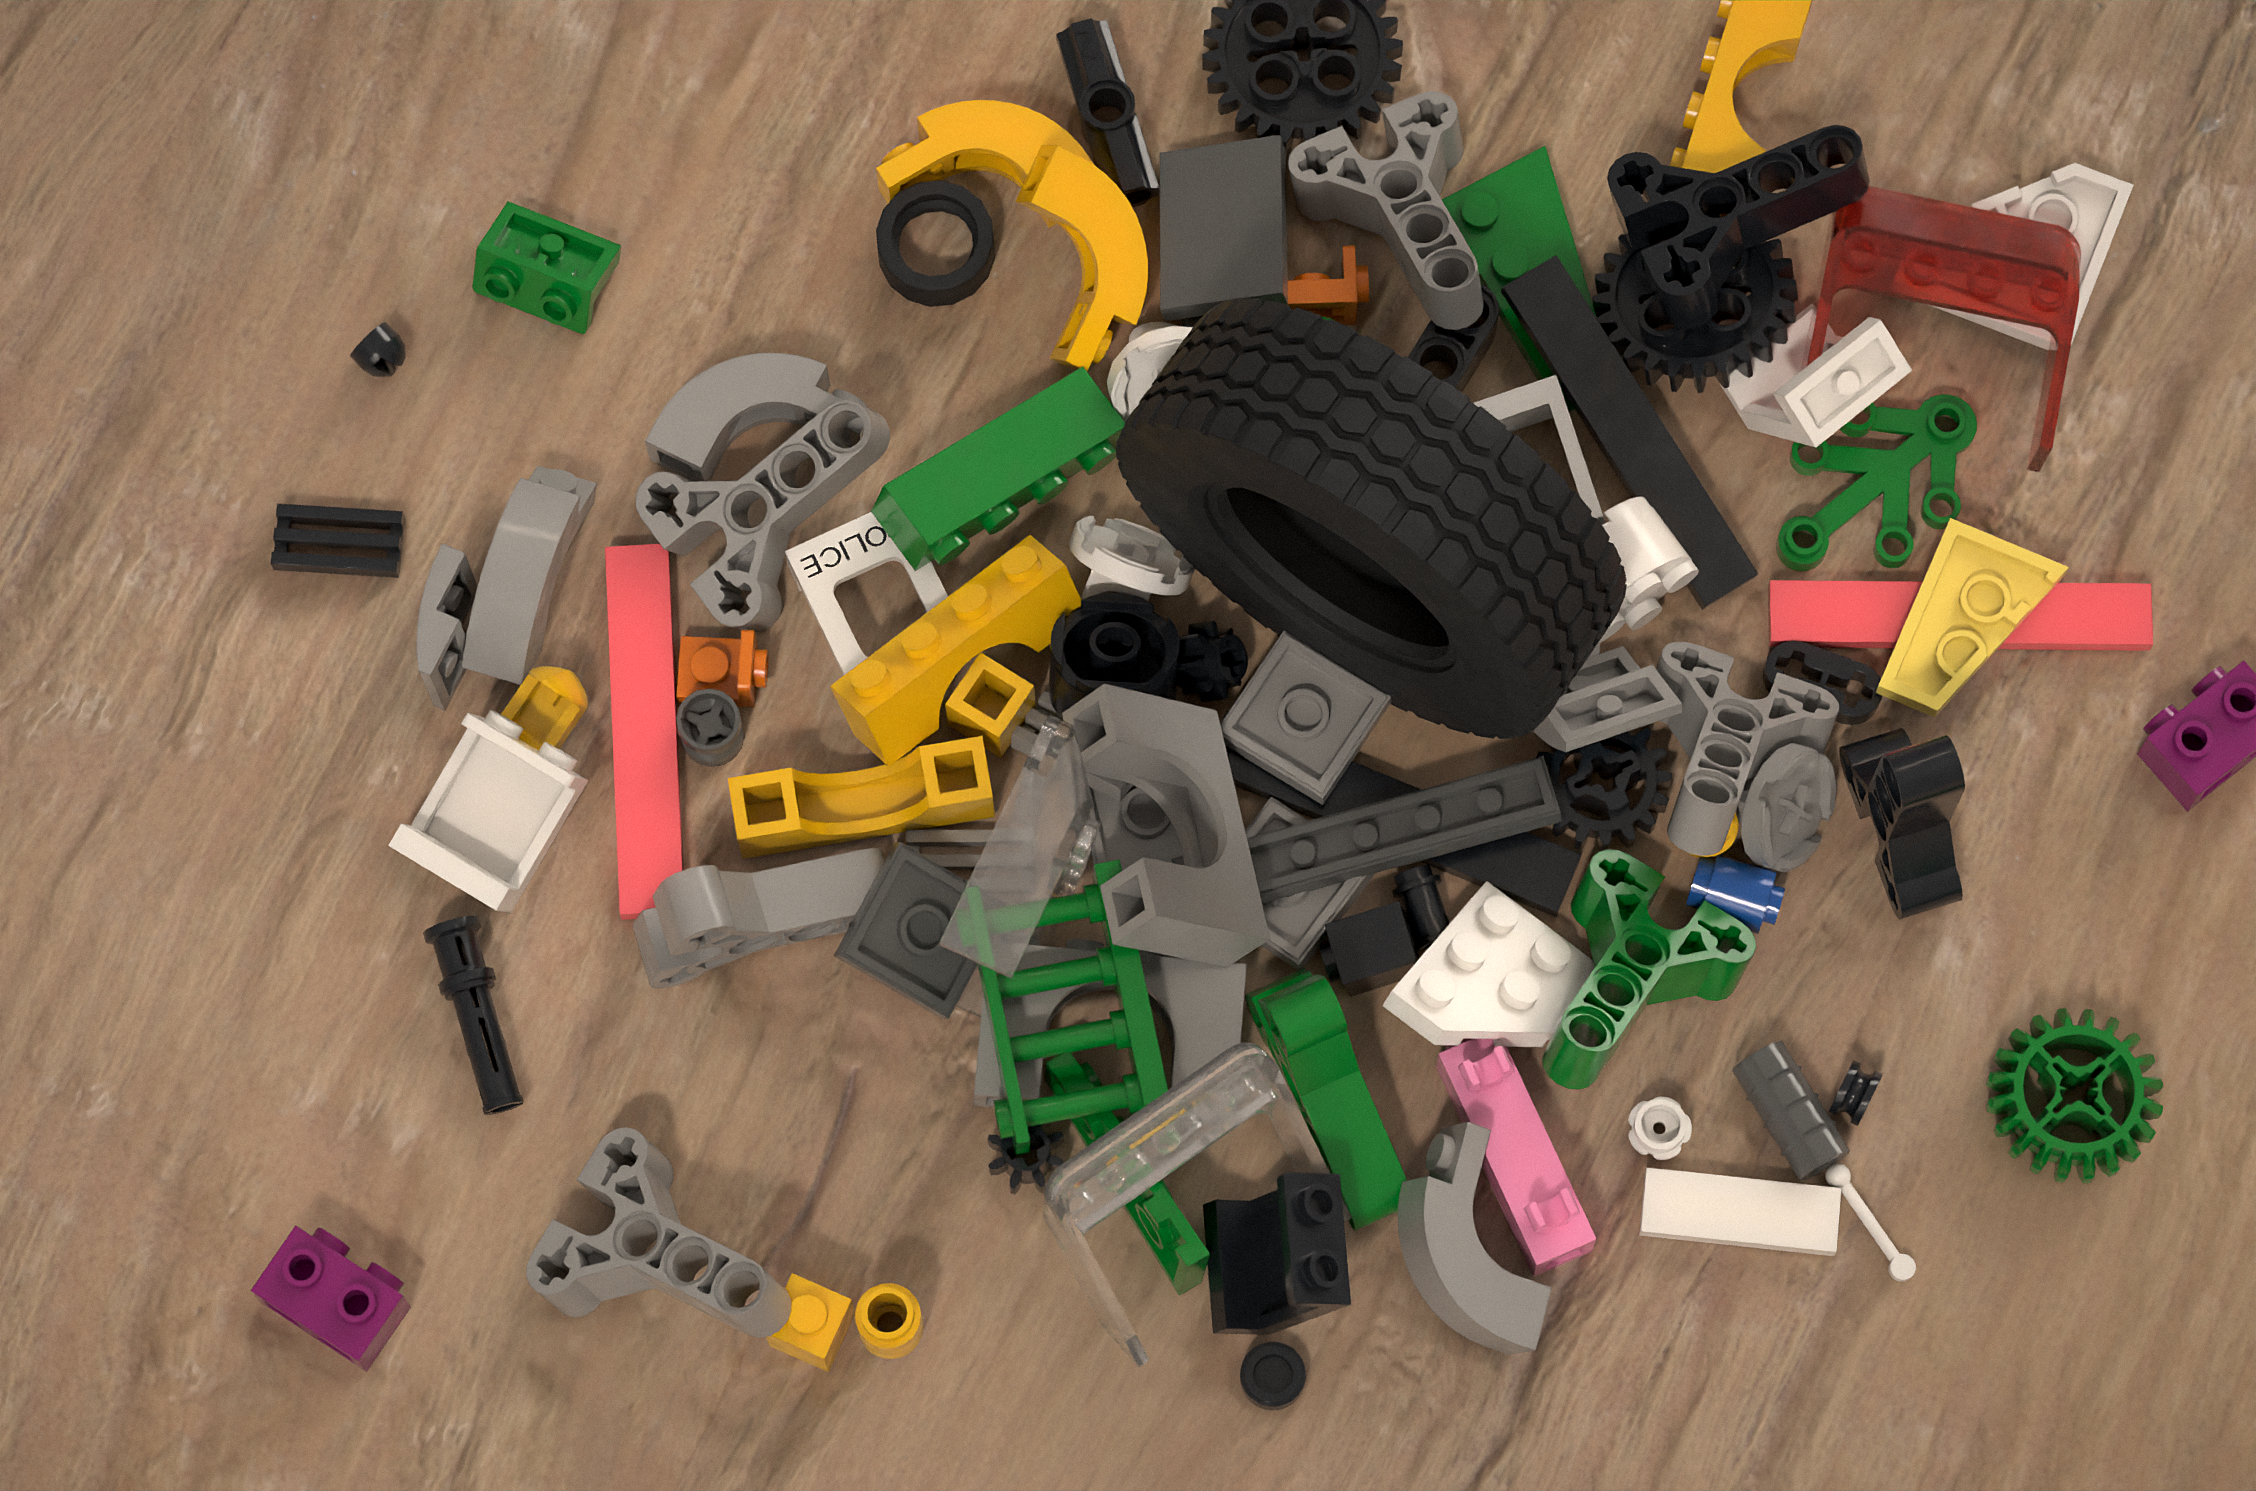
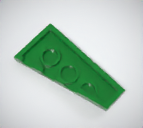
(1513, 226)
(1153, 1211)

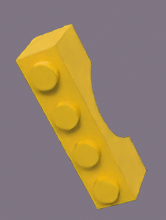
(1754, 37)
(899, 689)
(808, 810)

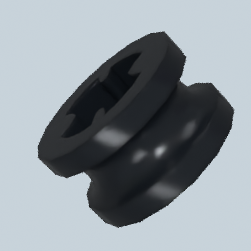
(1855, 1093)

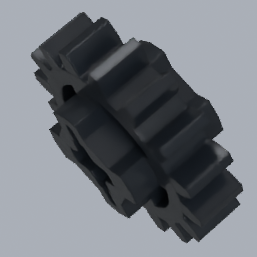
(1610, 806)

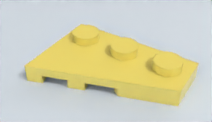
(1963, 614)

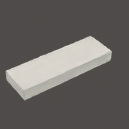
(1740, 1211)

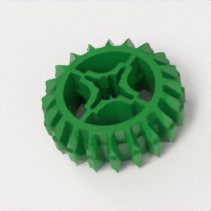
(2094, 1118)

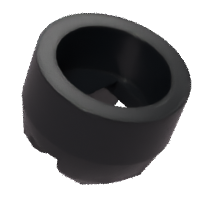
(380, 352)

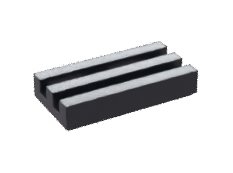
(338, 517)

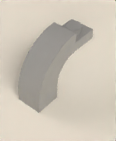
(734, 398)
(521, 572)
(1447, 1256)

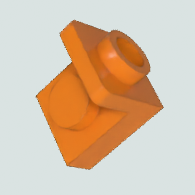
(1329, 296)
(722, 665)

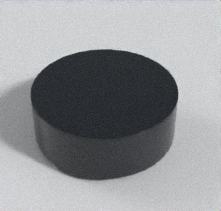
(1272, 1376)

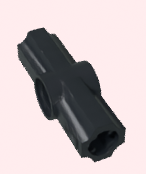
(1100, 82)

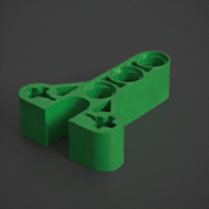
(1637, 964)
(1315, 1055)

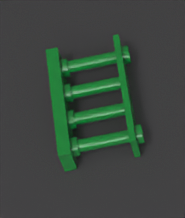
(1126, 1028)

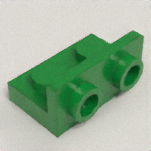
(543, 267)

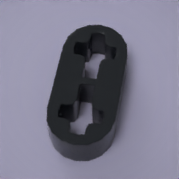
(1829, 669)

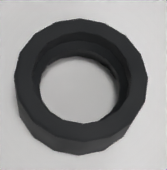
(928, 198)

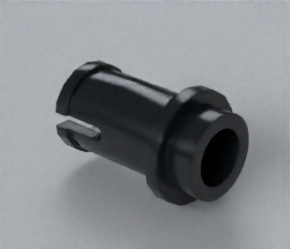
(1422, 904)

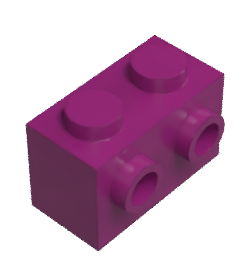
(2207, 739)
(332, 1296)

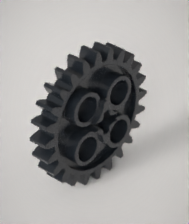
(1307, 105)
(1704, 349)

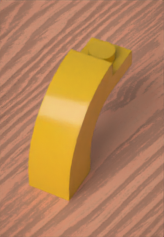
(973, 138)
(1107, 243)

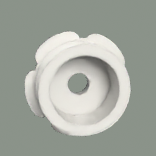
(1664, 1111)

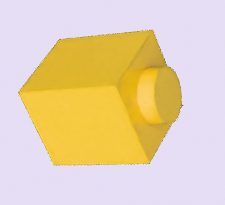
(990, 704)
(815, 1323)

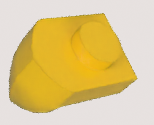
(547, 706)

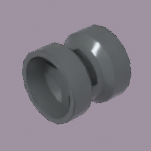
(711, 715)

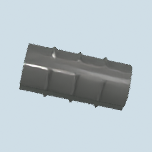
(1790, 1110)

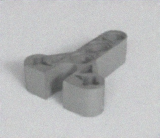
(1400, 200)
(757, 553)
(1730, 737)
(723, 915)
(584, 1270)

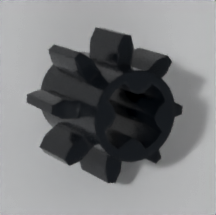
(1210, 661)
(1017, 1168)

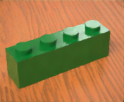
(999, 470)

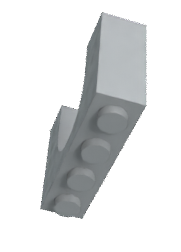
(1180, 759)
(1193, 999)

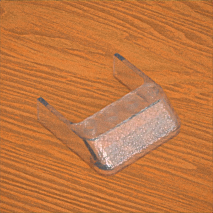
(1030, 857)
(1155, 1144)

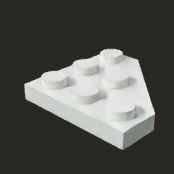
(2082, 203)
(1491, 977)

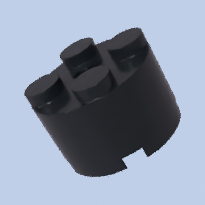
(1112, 643)

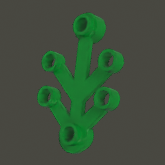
(1886, 474)

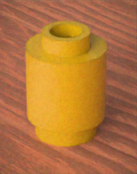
(886, 1301)

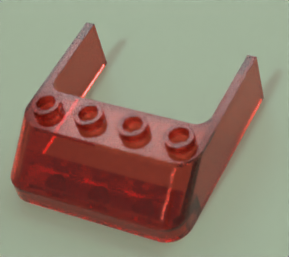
(1961, 263)

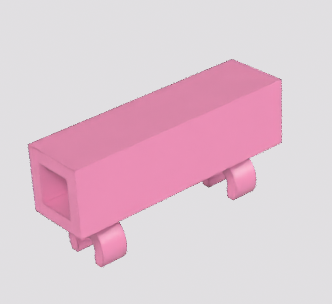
(1518, 1154)

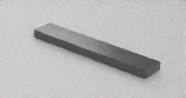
(1403, 829)

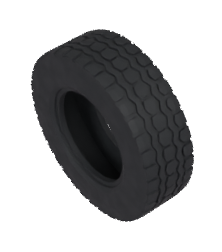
(1373, 516)

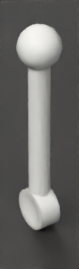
(1901, 1265)

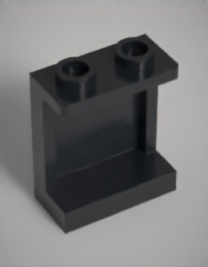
(1277, 1256)

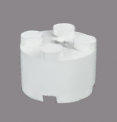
(1651, 561)

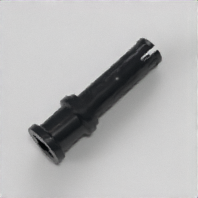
(468, 978)

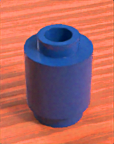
(1738, 890)

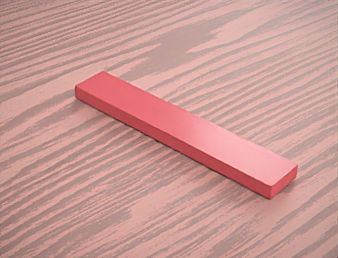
(1875, 613)
(643, 722)

